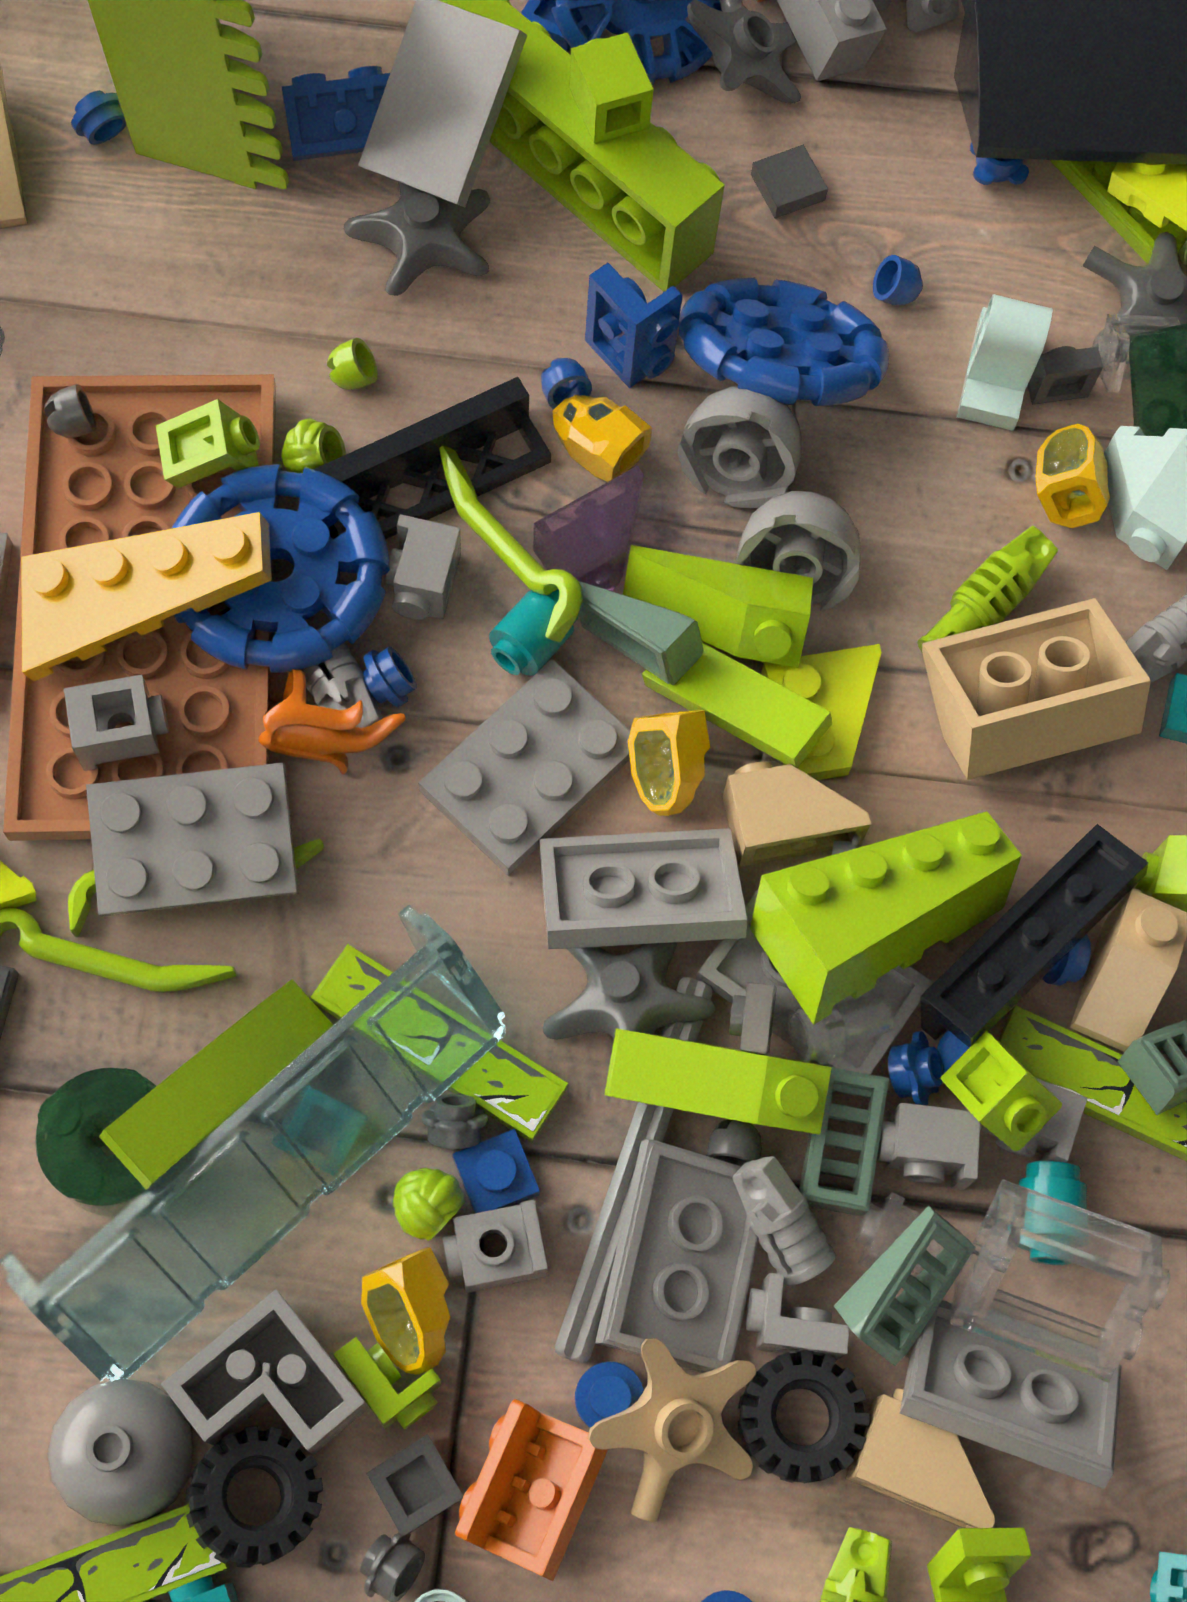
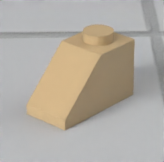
(786, 814)
(1130, 969)
(919, 1466)

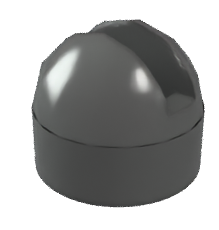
(70, 412)
(735, 1142)

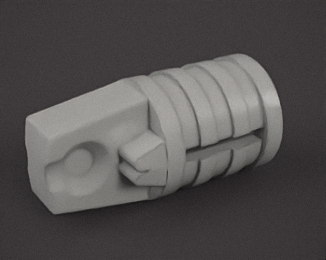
(1162, 642)
(345, 687)
(783, 1221)

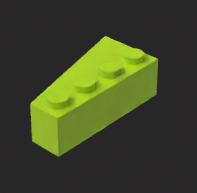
(879, 906)

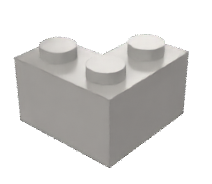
(835, 33)
(262, 1361)

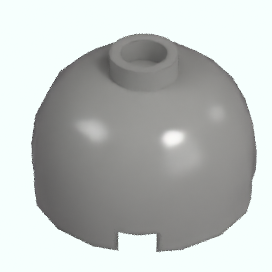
(741, 447)
(807, 538)
(121, 1452)

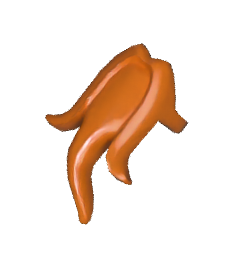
(320, 731)

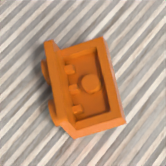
(530, 1489)

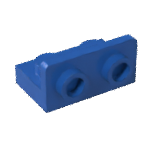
(332, 114)
(626, 330)

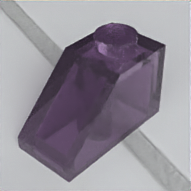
(592, 532)

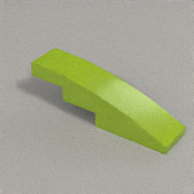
(214, 1083)

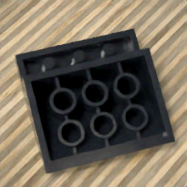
(1075, 79)

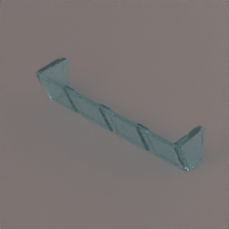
(268, 1161)

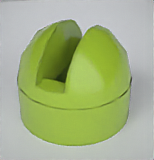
(352, 365)

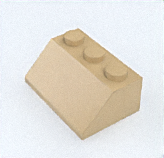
(1035, 688)

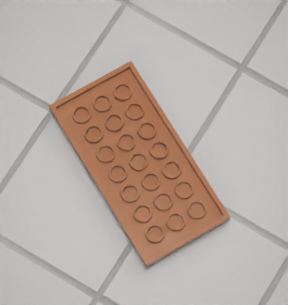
(110, 490)

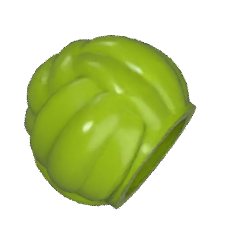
(311, 446)
(426, 1201)

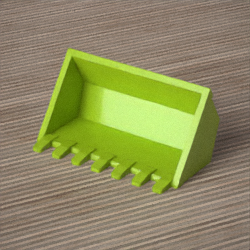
(182, 85)

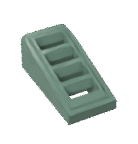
(645, 633)
(1150, 1070)
(833, 1199)
(894, 1323)

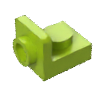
(206, 443)
(1001, 1092)
(373, 1378)
(978, 1564)

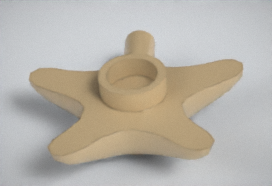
(676, 1424)

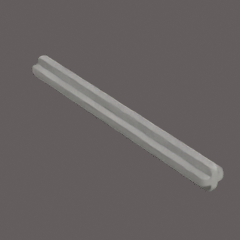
(648, 1122)

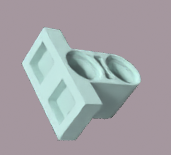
(1003, 360)

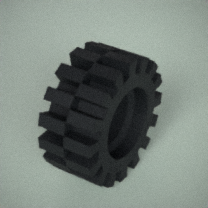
(844, 1407)
(298, 1503)

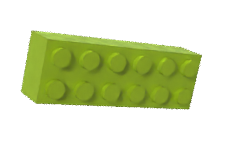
(630, 189)

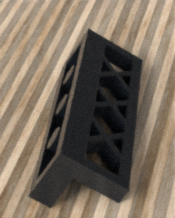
(415, 450)
(1031, 937)

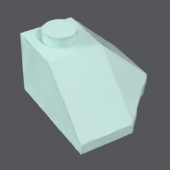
(1149, 492)

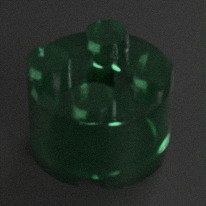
(71, 1145)

